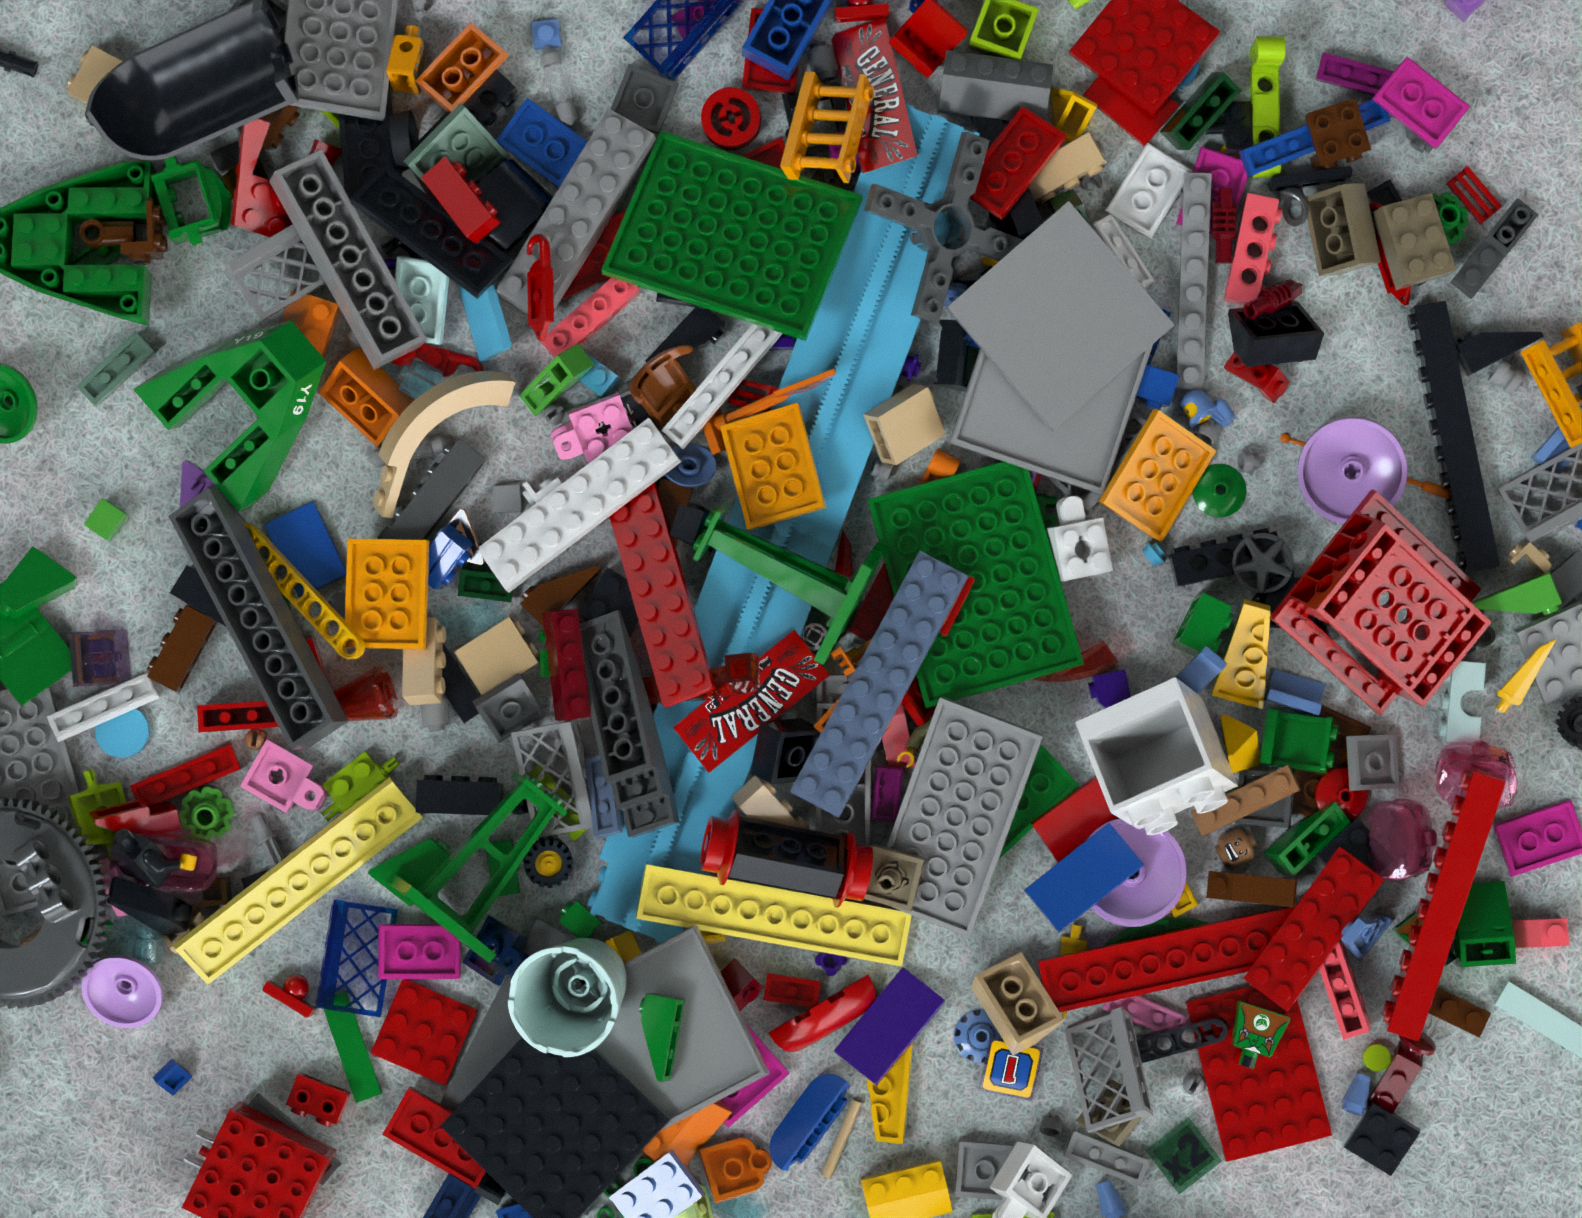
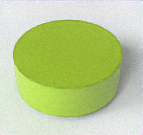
(1376, 1057)

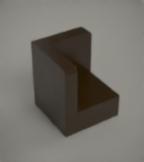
(218, 893)

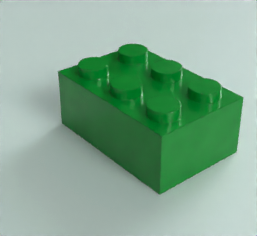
(1203, 625)

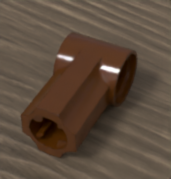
(110, 233)

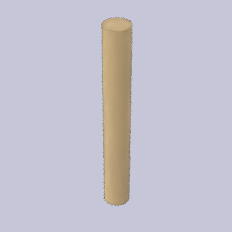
(841, 1138)

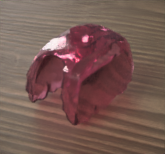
(1459, 755)
(1401, 839)
(185, 880)

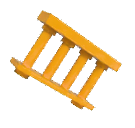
(807, 113)
(1553, 381)

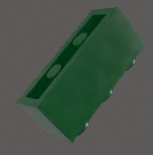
(1200, 111)

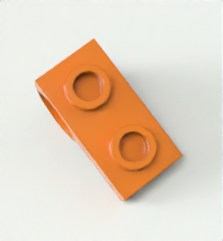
(940, 466)

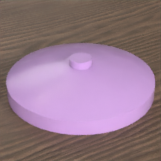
(1346, 462)
(1153, 888)

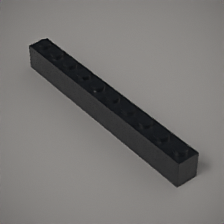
(1454, 437)

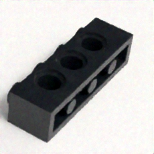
(486, 115)
(1186, 574)

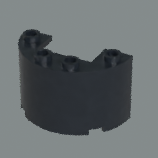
(517, 199)

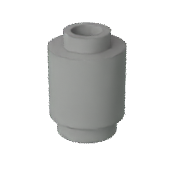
(435, 715)

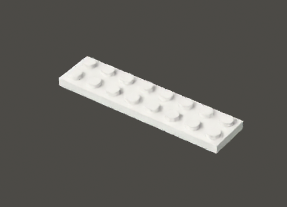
(578, 505)

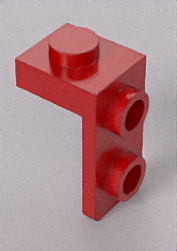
(1265, 378)

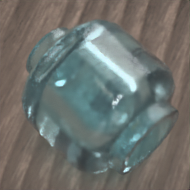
(146, 947)

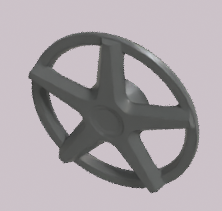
(1263, 562)

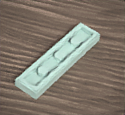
(1541, 1017)

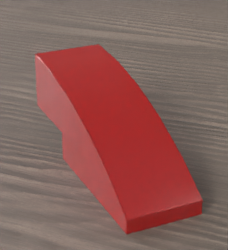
(138, 817)

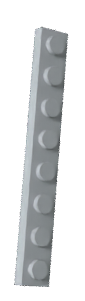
(1193, 280)

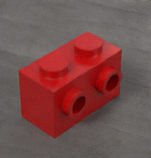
(317, 1099)

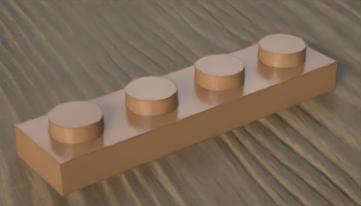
(1248, 800)

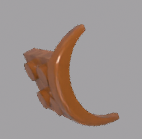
(663, 385)

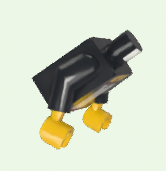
(144, 860)

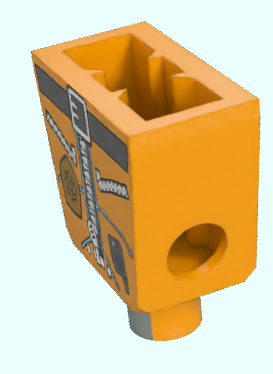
(406, 61)

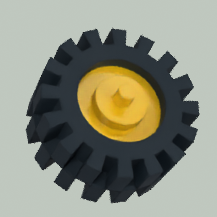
(548, 862)

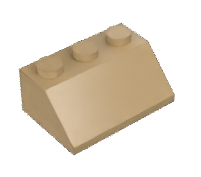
(1016, 1003)

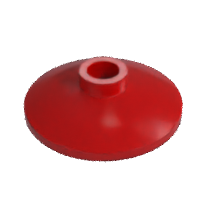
(1330, 789)

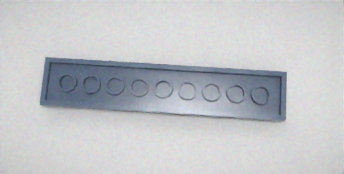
(879, 684)

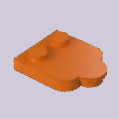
(734, 1168)

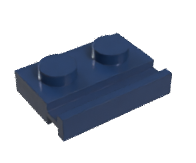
(453, 1200)

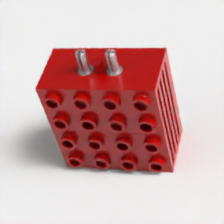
(256, 1168)

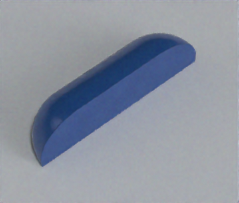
(808, 1120)

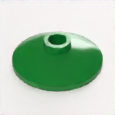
(1213, 503)

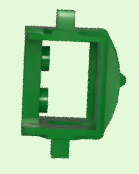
(214, 192)

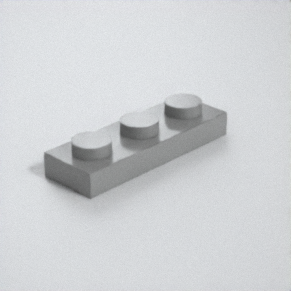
(1106, 1158)

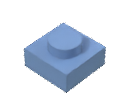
(546, 33)

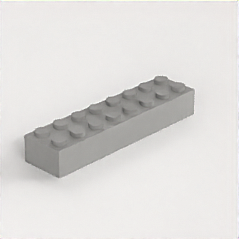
(582, 205)
(347, 259)

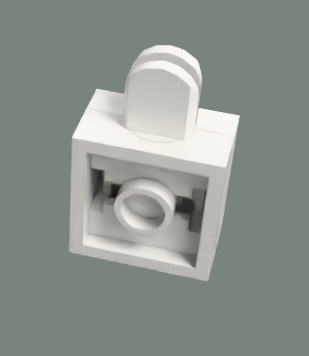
(1068, 541)
(1038, 1191)

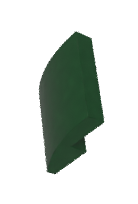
(481, 583)

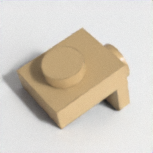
(1536, 557)

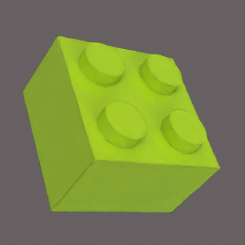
(1003, 28)

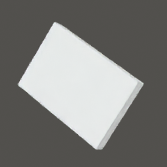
(1148, 191)

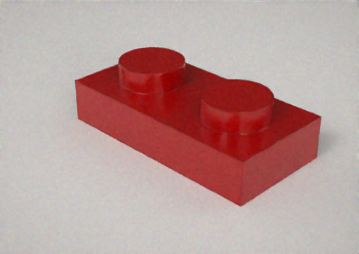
(791, 990)

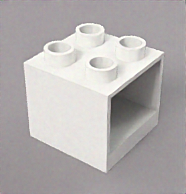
(1157, 756)

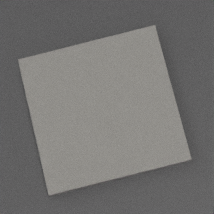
(1060, 316)
(1079, 452)
(713, 1043)

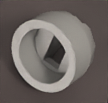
(558, 417)
(1206, 429)
(1188, 1081)

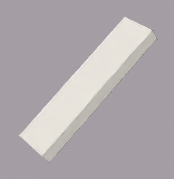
(102, 707)

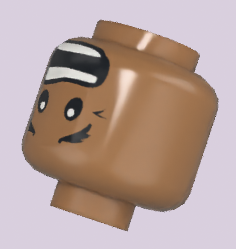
(1236, 848)

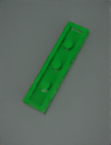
(352, 1051)

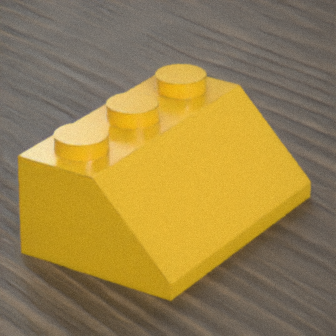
(908, 1192)

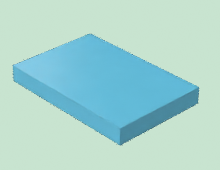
(486, 323)

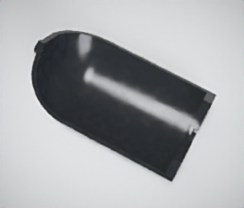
(195, 85)

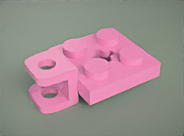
(582, 433)
(296, 783)

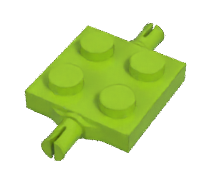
(355, 782)
(94, 798)

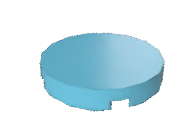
(124, 734)

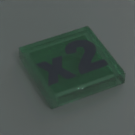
(1183, 1155)

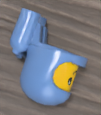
(1200, 408)

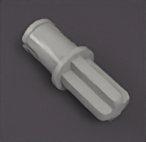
(266, 838)

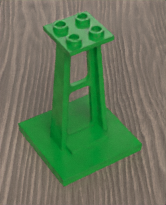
(805, 579)
(464, 925)

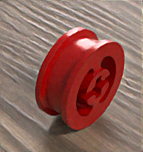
(724, 98)

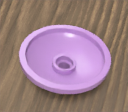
(119, 1002)

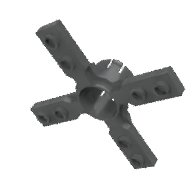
(962, 236)

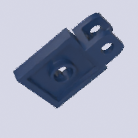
(508, 947)

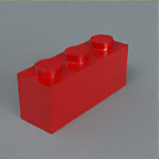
(461, 199)
(235, 716)

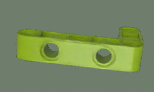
(1267, 57)

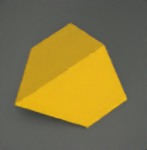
(1071, 112)
(1240, 744)

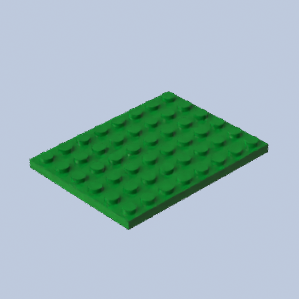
(732, 235)
(1016, 610)

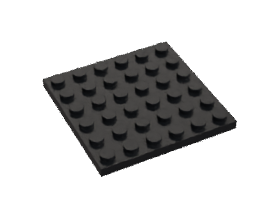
(554, 1128)

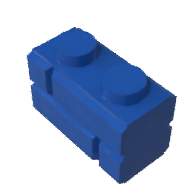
(445, 554)

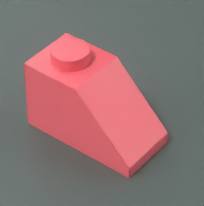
(1541, 932)

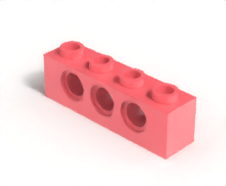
(1253, 208)
(590, 316)
(1345, 994)

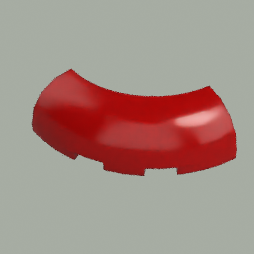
(825, 1017)

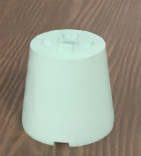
(559, 1011)

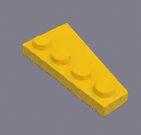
(1246, 657)
(890, 1101)

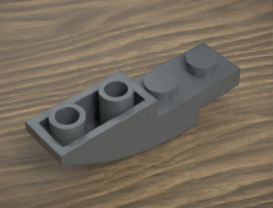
(1494, 248)

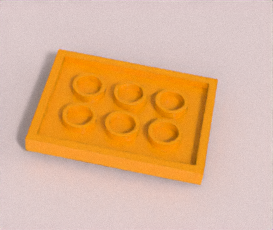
(773, 466)
(1157, 475)
(387, 592)

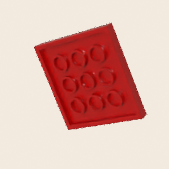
(1145, 48)

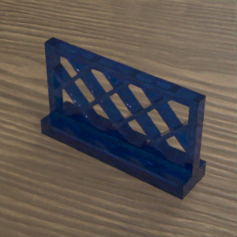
(693, 41)
(332, 956)

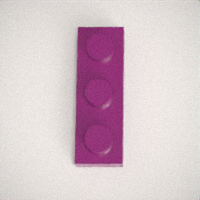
(1351, 74)

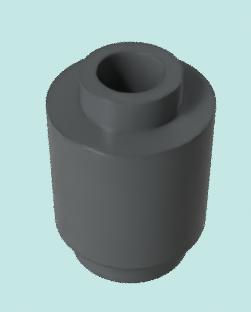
(822, 61)

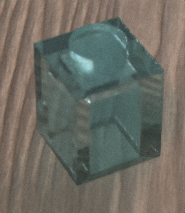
(418, 378)

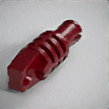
(1224, 225)
(1273, 298)

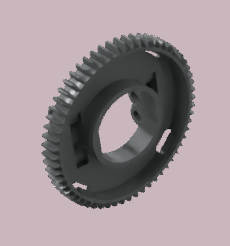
(68, 891)

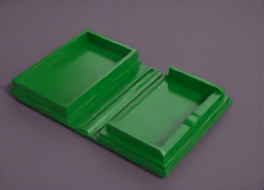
(31, 655)

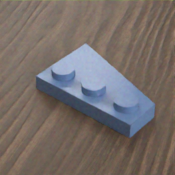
(1364, 933)

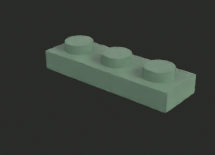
(115, 369)

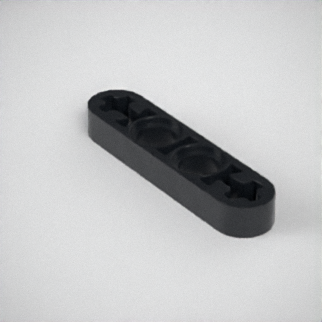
(1178, 1044)

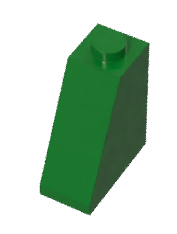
(33, 584)
(412, 865)

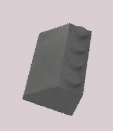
(993, 86)

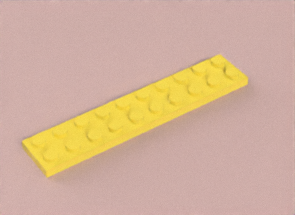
(298, 881)
(773, 915)

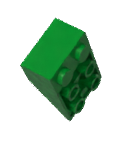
(1485, 927)

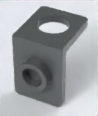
(227, 156)

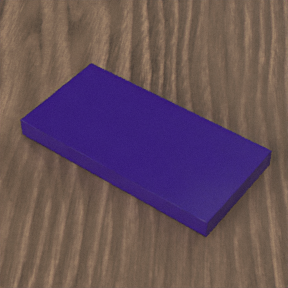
(889, 1026)

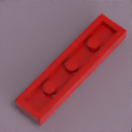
(187, 776)

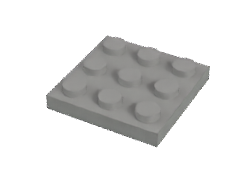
(1563, 665)

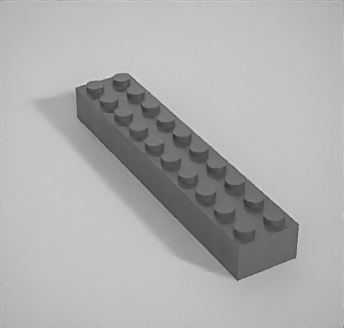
(258, 619)

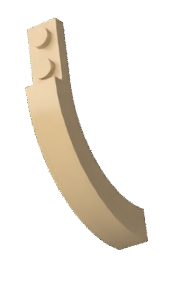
(423, 415)

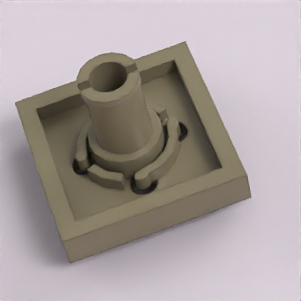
(889, 888)
(1117, 1133)

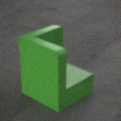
(105, 519)

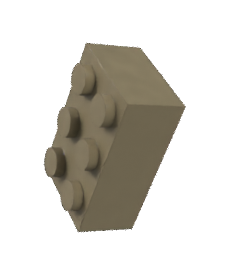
(1342, 229)
(1414, 241)

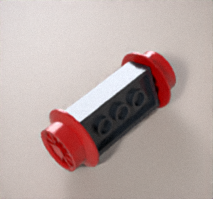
(786, 857)

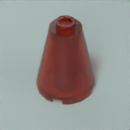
(368, 697)

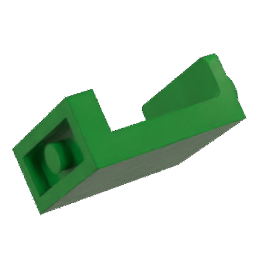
(1298, 741)

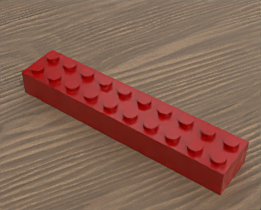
(1444, 902)

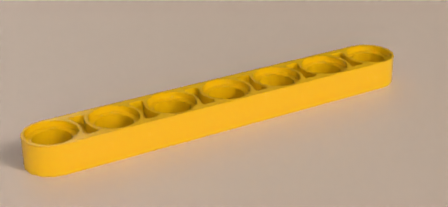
(309, 597)

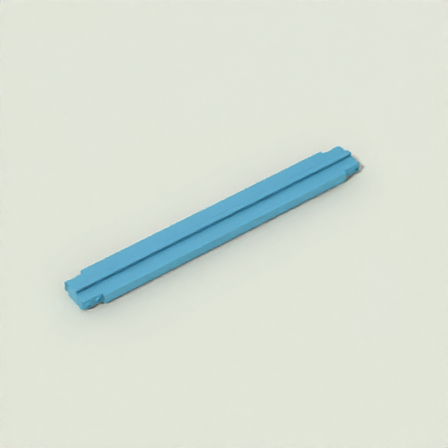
(866, 337)

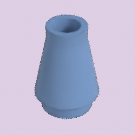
(1357, 1095)
(1110, 1201)

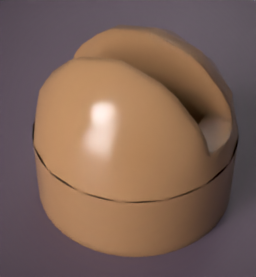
(261, 738)

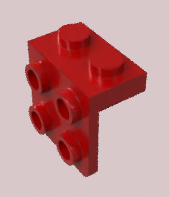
(928, 36)

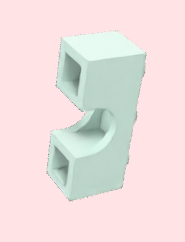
(1456, 724)

